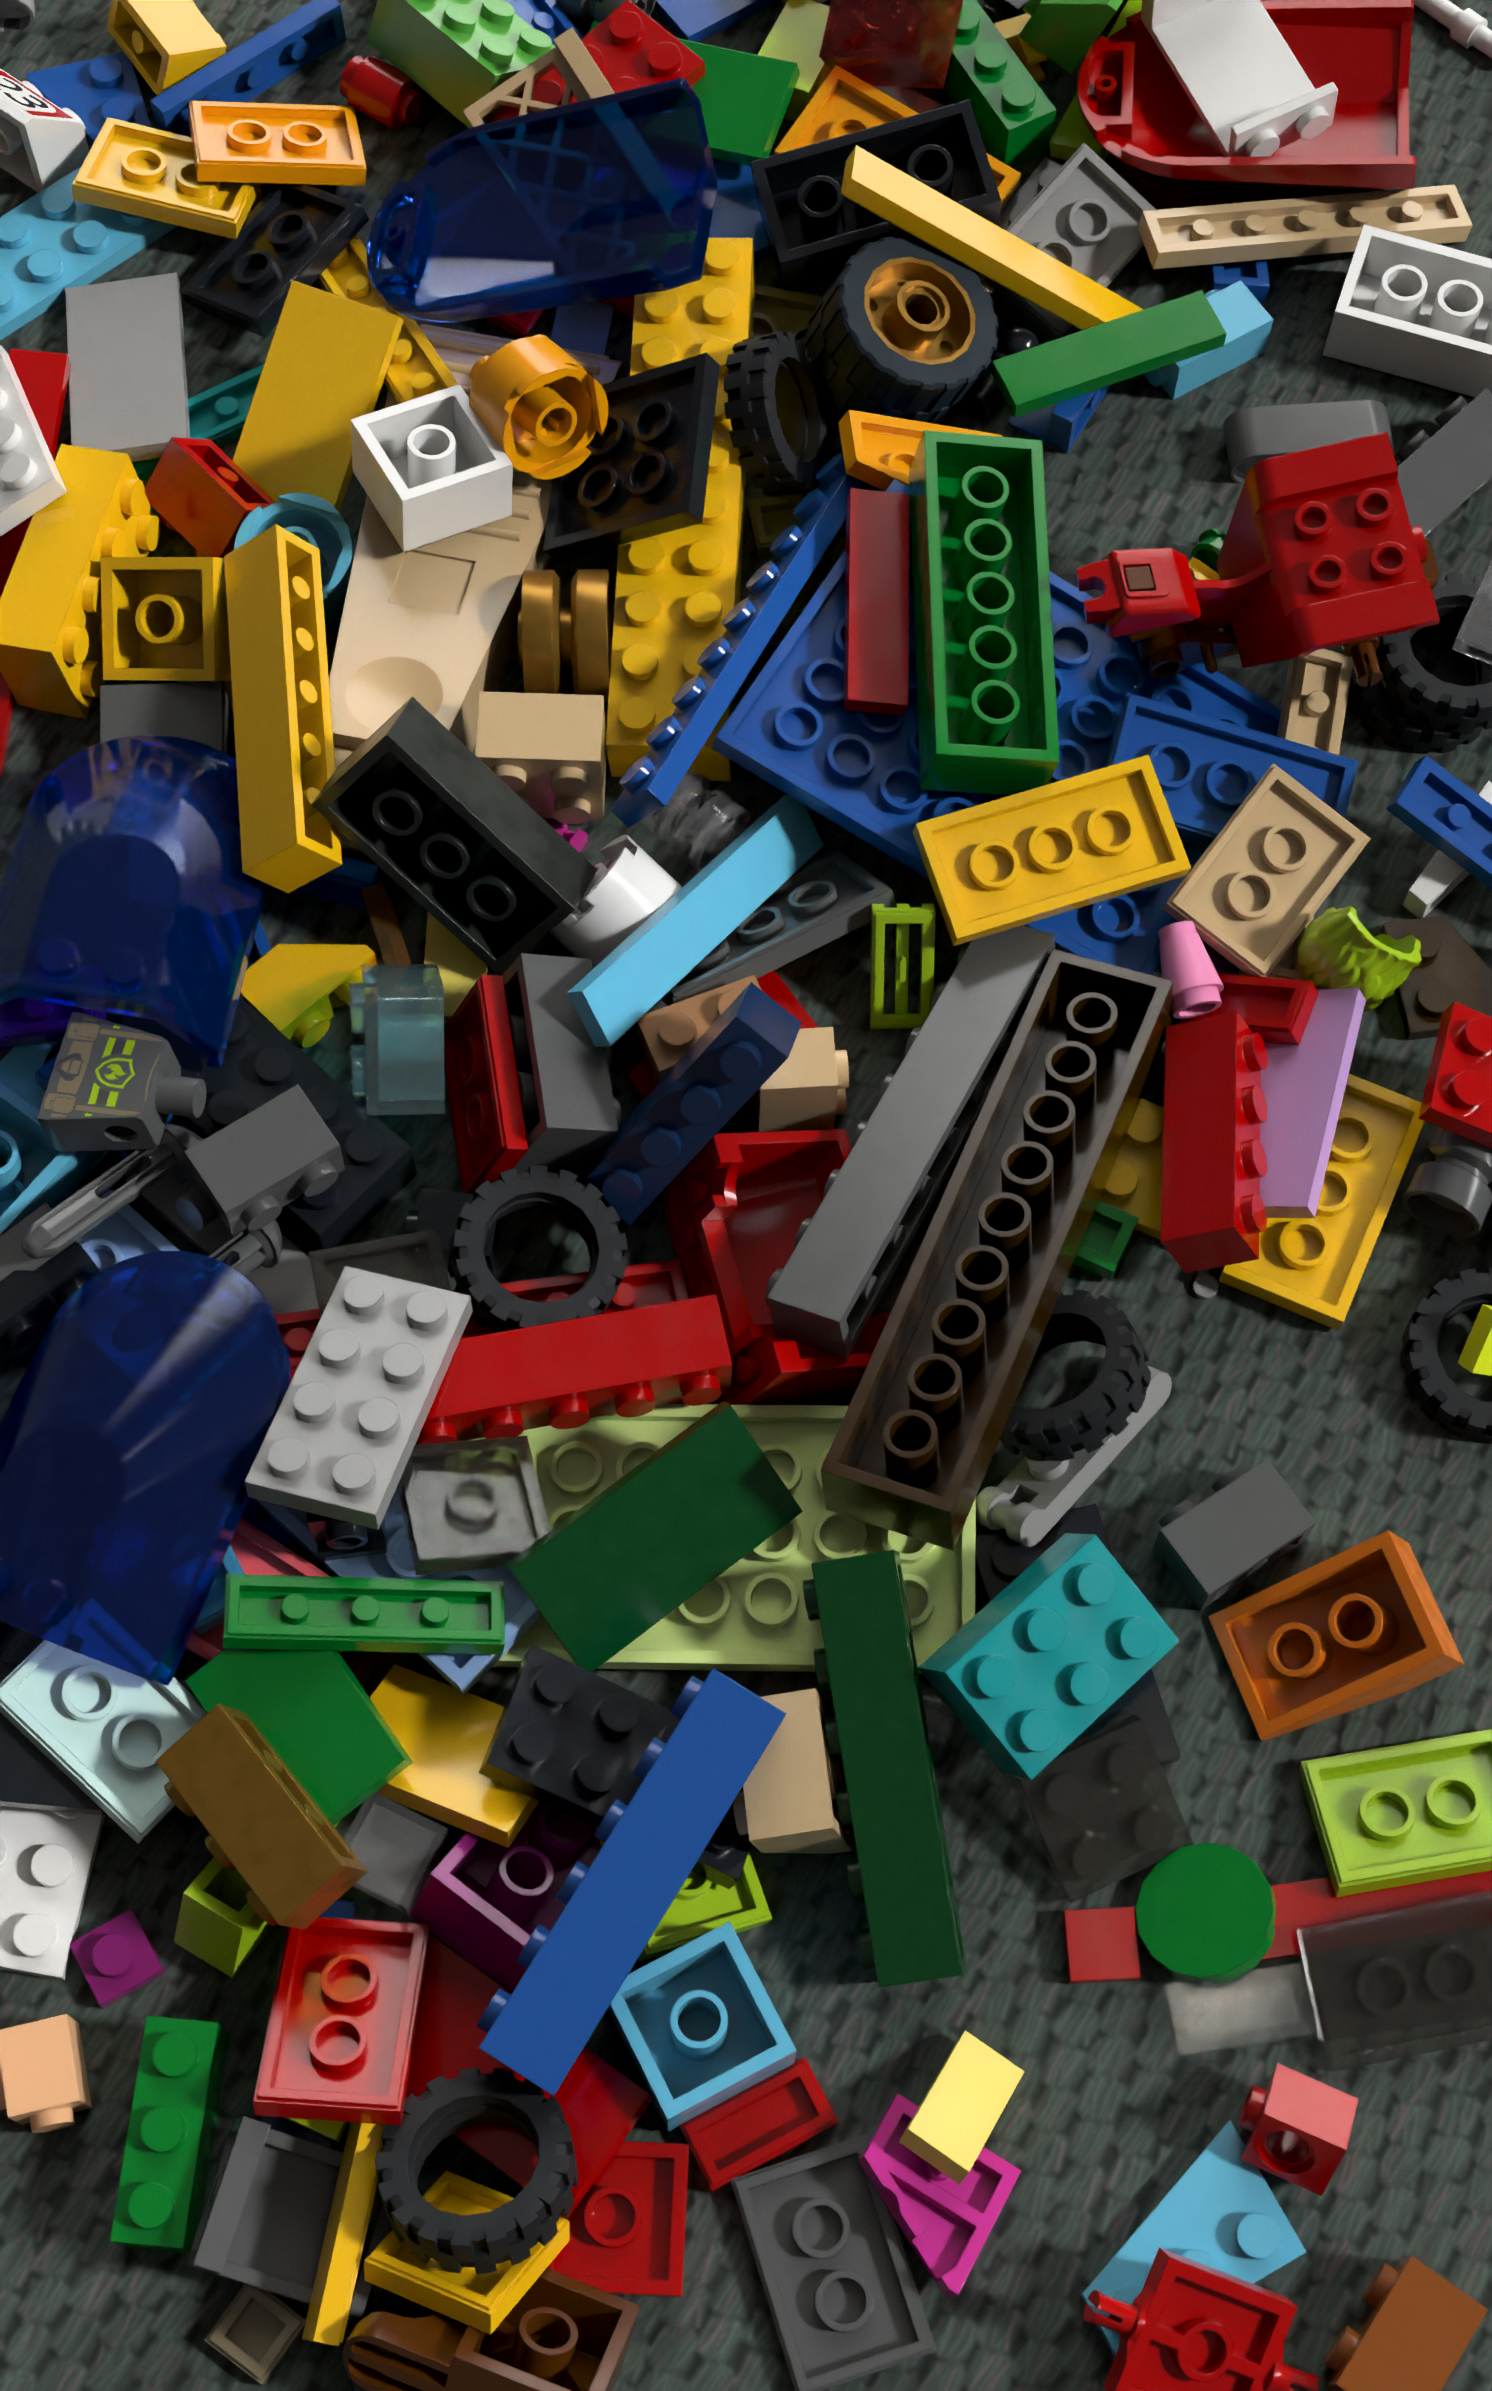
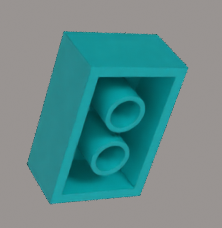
(1049, 1655)

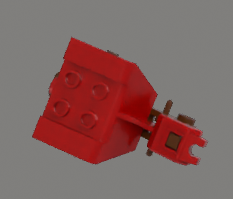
(1306, 566)

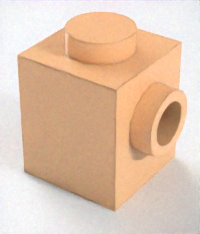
(43, 2073)

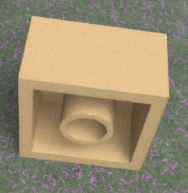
(547, 750)

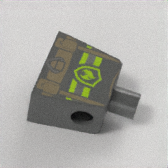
(114, 1088)

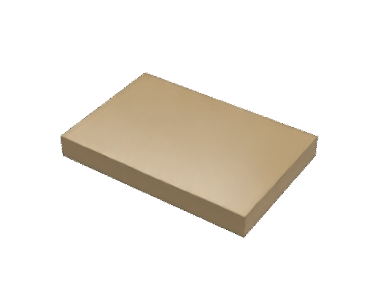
(1266, 873)

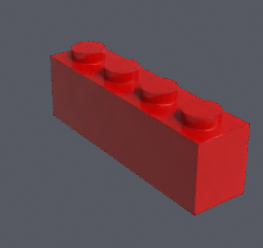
(1213, 1143)

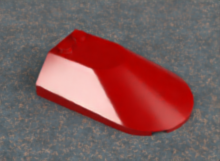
(1360, 45)

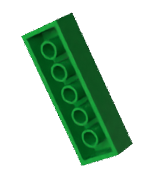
(982, 614)

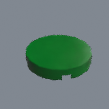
(1206, 1913)

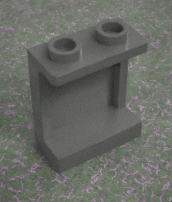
(272, 2215)

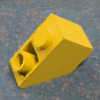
(301, 984)

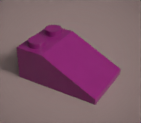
(493, 1897)

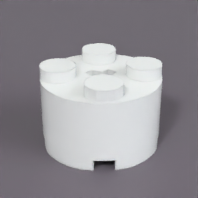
(616, 902)

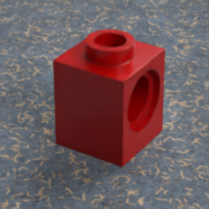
(1297, 2128)

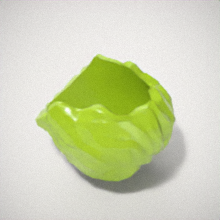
(1343, 954)

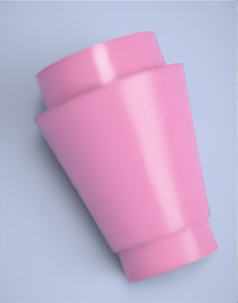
(1191, 970)

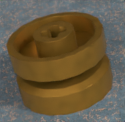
(565, 636)

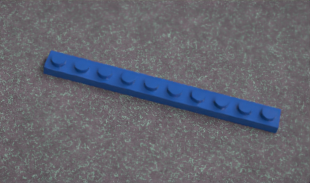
(731, 657)

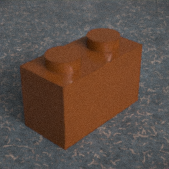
(1409, 2334)

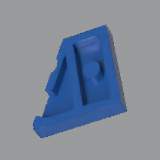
(94, 91)

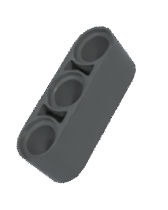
(1283, 429)

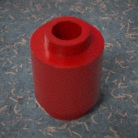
(381, 91)

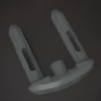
(86, 1210)

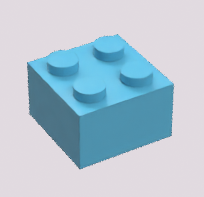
(700, 2026)

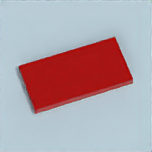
(594, 2096)

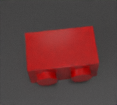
(203, 495)

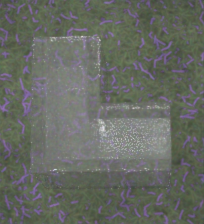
(396, 1850)

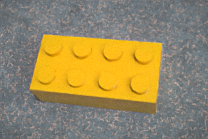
(54, 589)

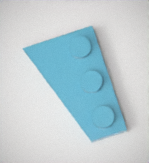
(1213, 2215)

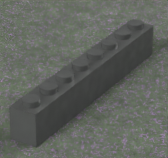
(907, 1145)

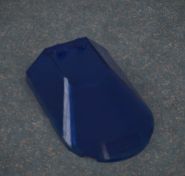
(551, 210)
(134, 889)
(135, 1456)

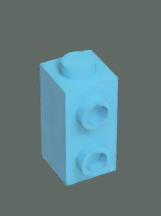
(1247, 337)

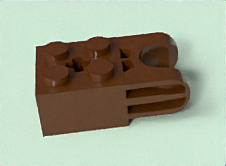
(552, 2340)

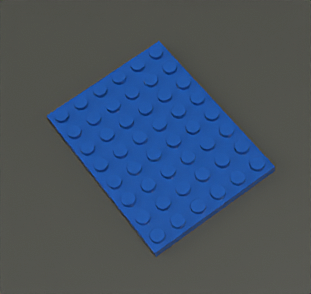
(867, 764)

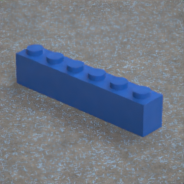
(631, 1881)

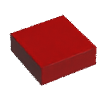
(1101, 1945)

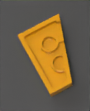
(884, 446)

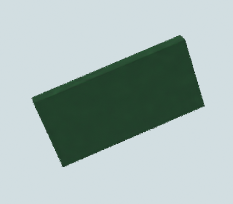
(654, 1538)

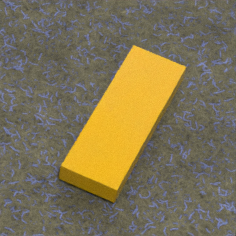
(344, 2235)

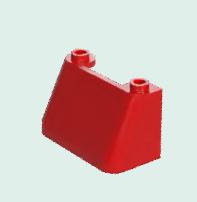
(736, 1224)

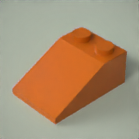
(1336, 1637)

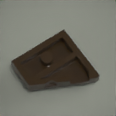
(1445, 975)

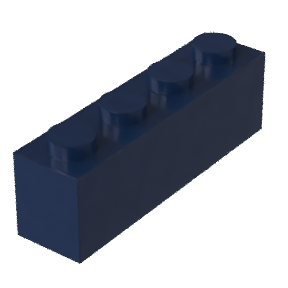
(693, 1102)

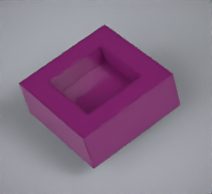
(117, 1958)

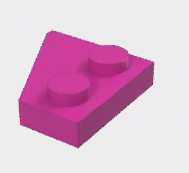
(936, 2214)

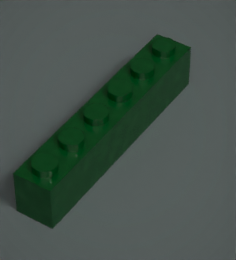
(887, 1769)

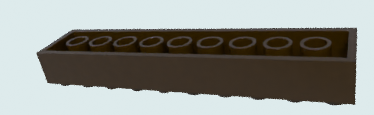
(998, 1251)

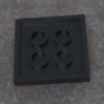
(646, 465)

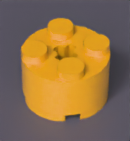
(538, 405)

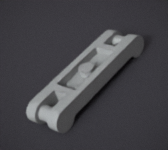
(1057, 1485)

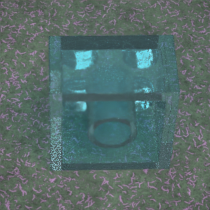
(402, 1039)

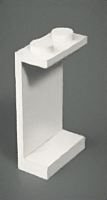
(1239, 74)

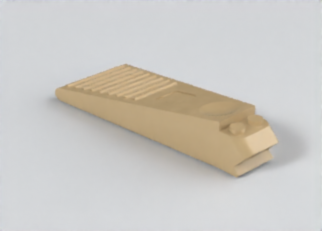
(443, 613)

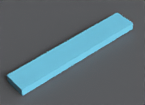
(694, 921)

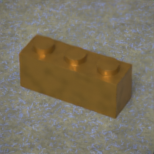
(259, 1818)

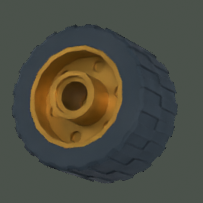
(902, 332)

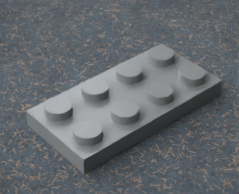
(359, 1397)

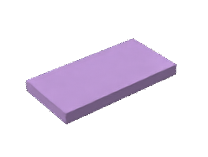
(1304, 1102)

